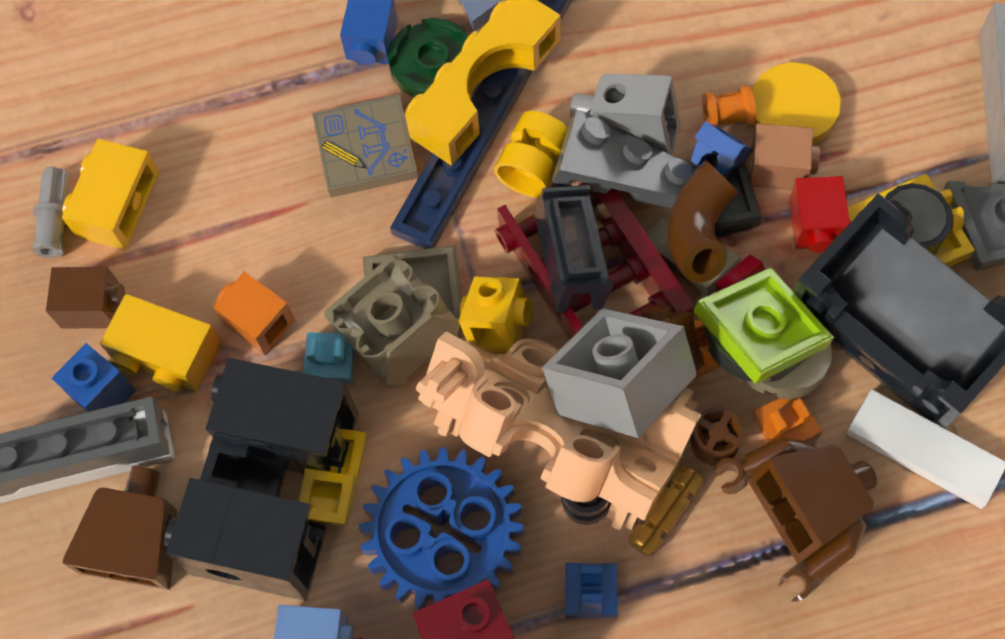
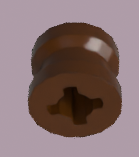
(720, 426)

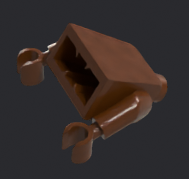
(811, 500)

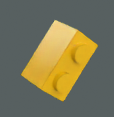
(110, 194)
(160, 344)

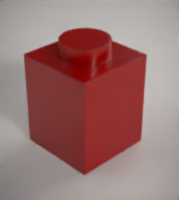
(818, 211)

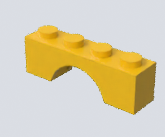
(514, 37)

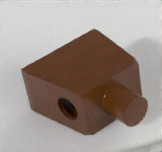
(125, 534)

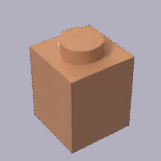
(782, 156)

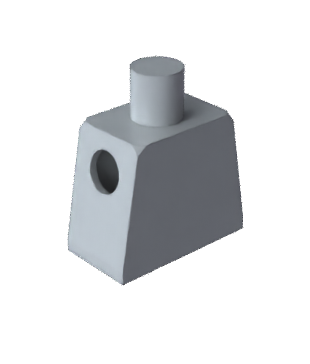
(636, 105)

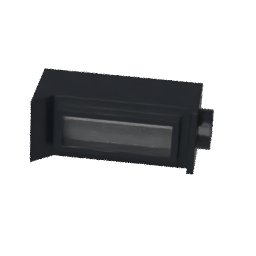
(571, 246)

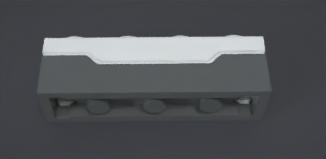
(83, 448)

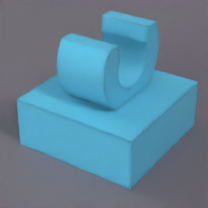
(329, 357)

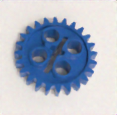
(467, 492)

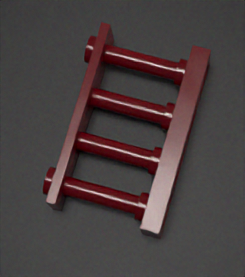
(617, 228)

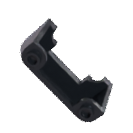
(905, 313)

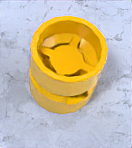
(532, 155)

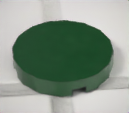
(421, 51)

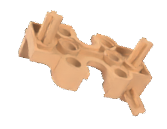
(507, 399)

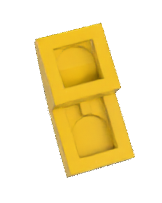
(334, 492)

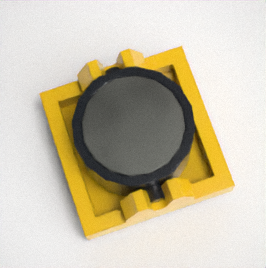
(934, 221)

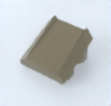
(392, 320)

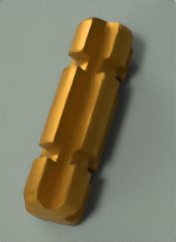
(666, 510)

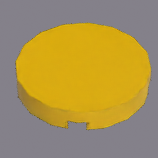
(797, 97)

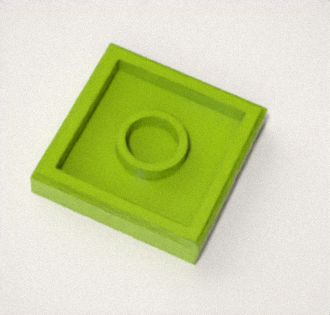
(763, 325)

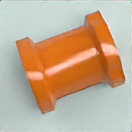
(730, 107)

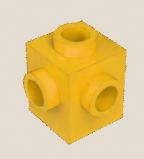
(495, 313)

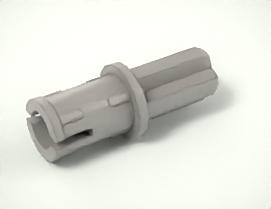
(50, 225)

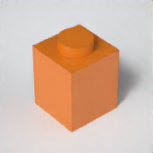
(253, 312)

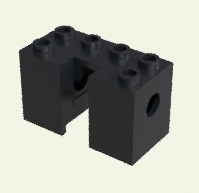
(232, 517)

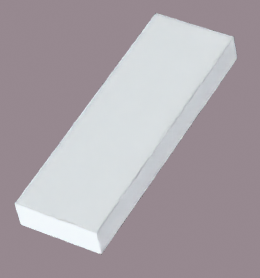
(927, 449)

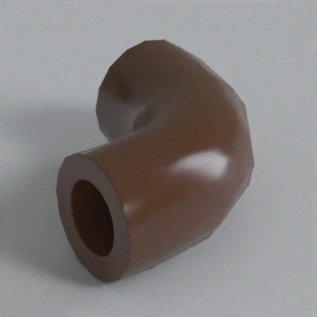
(694, 221)

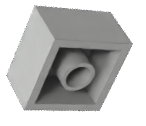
(620, 372)

